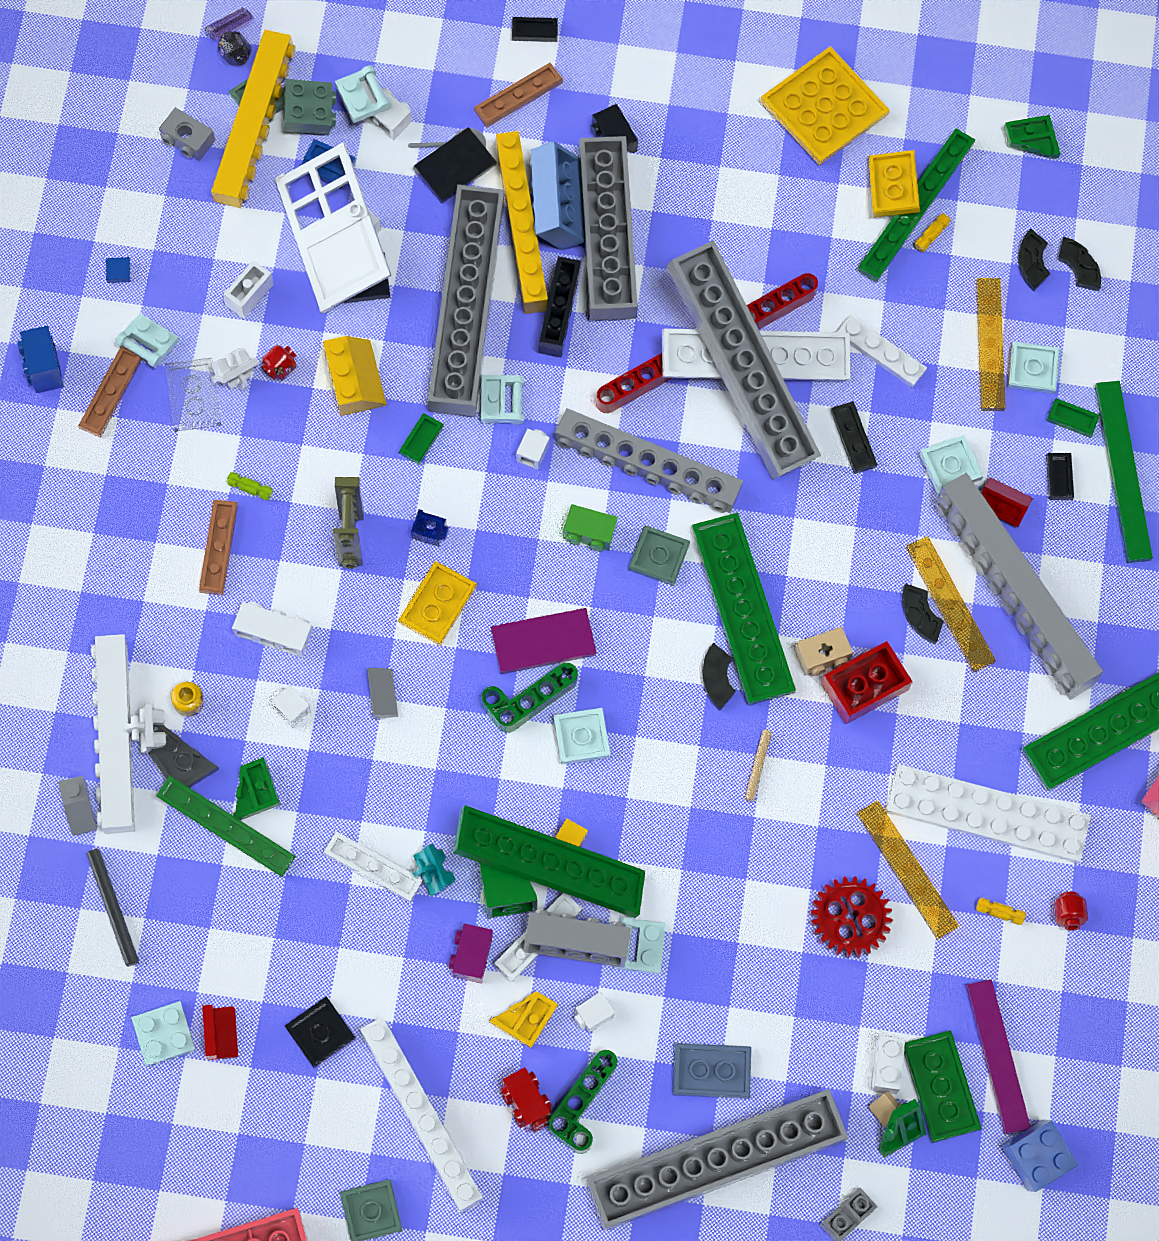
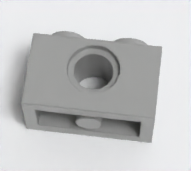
(180, 123)

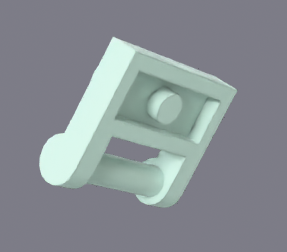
(355, 97)
(151, 336)
(494, 399)
(649, 946)

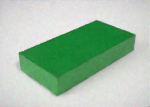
(1073, 417)
(421, 439)

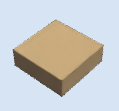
(883, 1107)

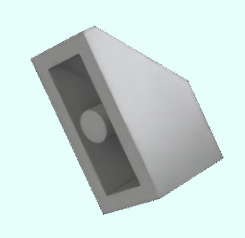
(77, 805)

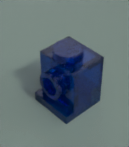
(430, 536)

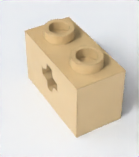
(830, 642)

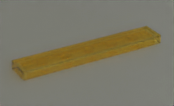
(990, 344)
(950, 604)
(907, 870)

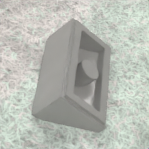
(382, 693)

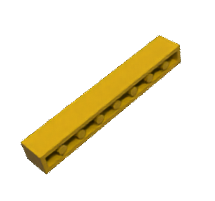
(253, 119)
(521, 222)

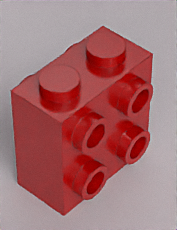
(529, 1106)

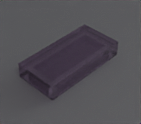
(228, 23)

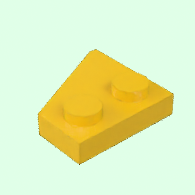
(526, 1019)

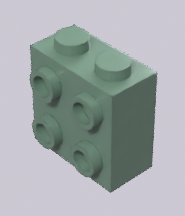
(308, 106)

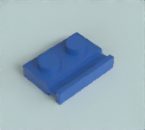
(331, 170)

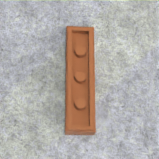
(518, 95)
(110, 392)
(218, 547)

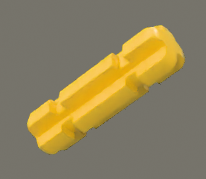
(932, 232)
(1001, 911)

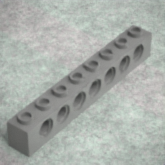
(640, 450)

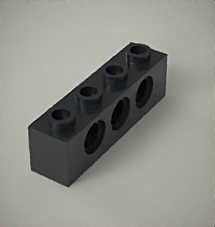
(559, 306)

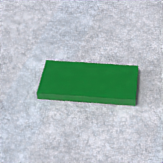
(941, 1086)

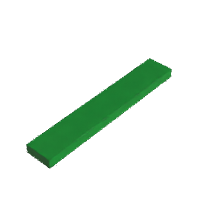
(226, 826)

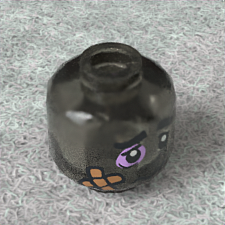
(234, 48)

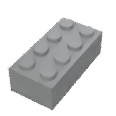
(577, 938)

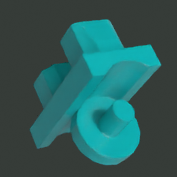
(432, 870)

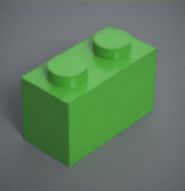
(589, 528)

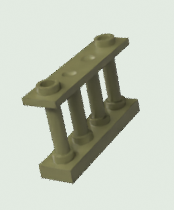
(350, 511)

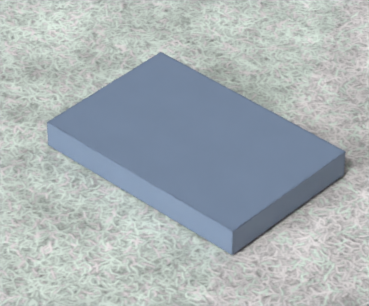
(712, 1071)

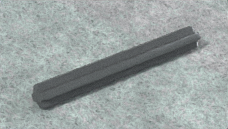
(112, 907)

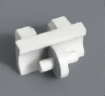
(225, 373)
(144, 725)

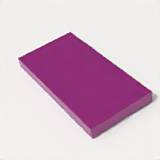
(543, 641)

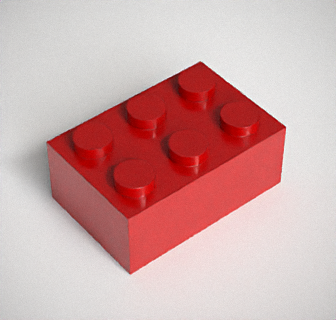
(866, 682)

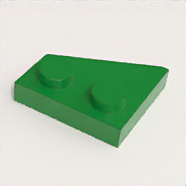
(1033, 135)
(256, 790)
(903, 1128)

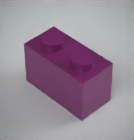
(472, 953)

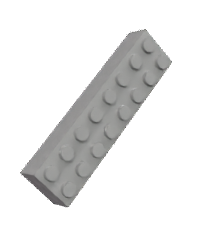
(608, 228)

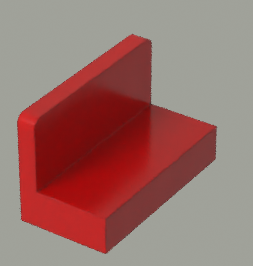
(1006, 501)
(220, 1032)

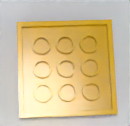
(824, 105)

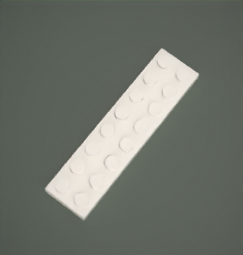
(795, 353)
(988, 813)

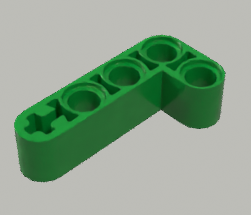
(533, 694)
(586, 1097)

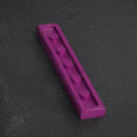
(998, 1057)

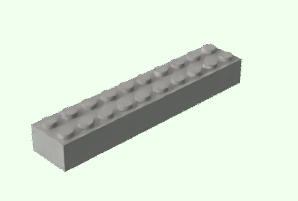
(466, 301)
(743, 359)
(1018, 587)
(716, 1160)

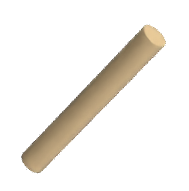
(758, 765)

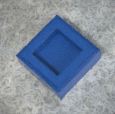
(118, 269)

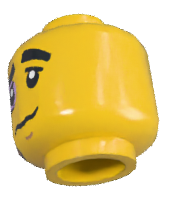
(187, 698)

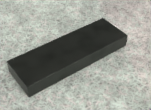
(853, 437)

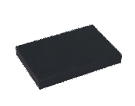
(454, 164)

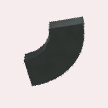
(1031, 260)
(1082, 264)
(919, 614)
(715, 676)

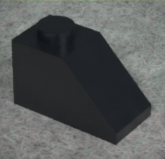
(612, 123)

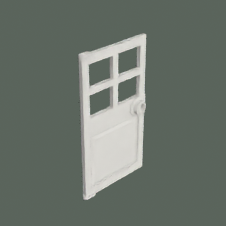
(341, 248)

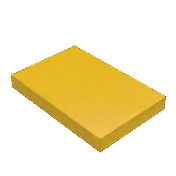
(894, 183)
(437, 603)

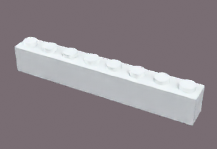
(114, 744)
(421, 1115)

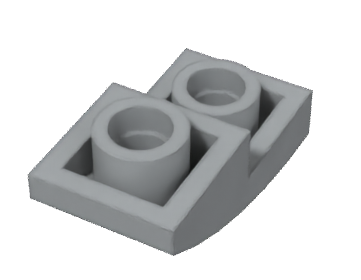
(848, 1215)

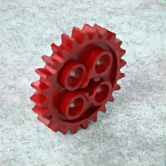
(830, 925)

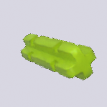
(249, 485)

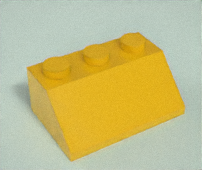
(354, 374)

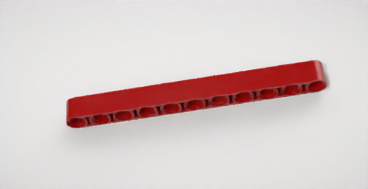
(654, 365)

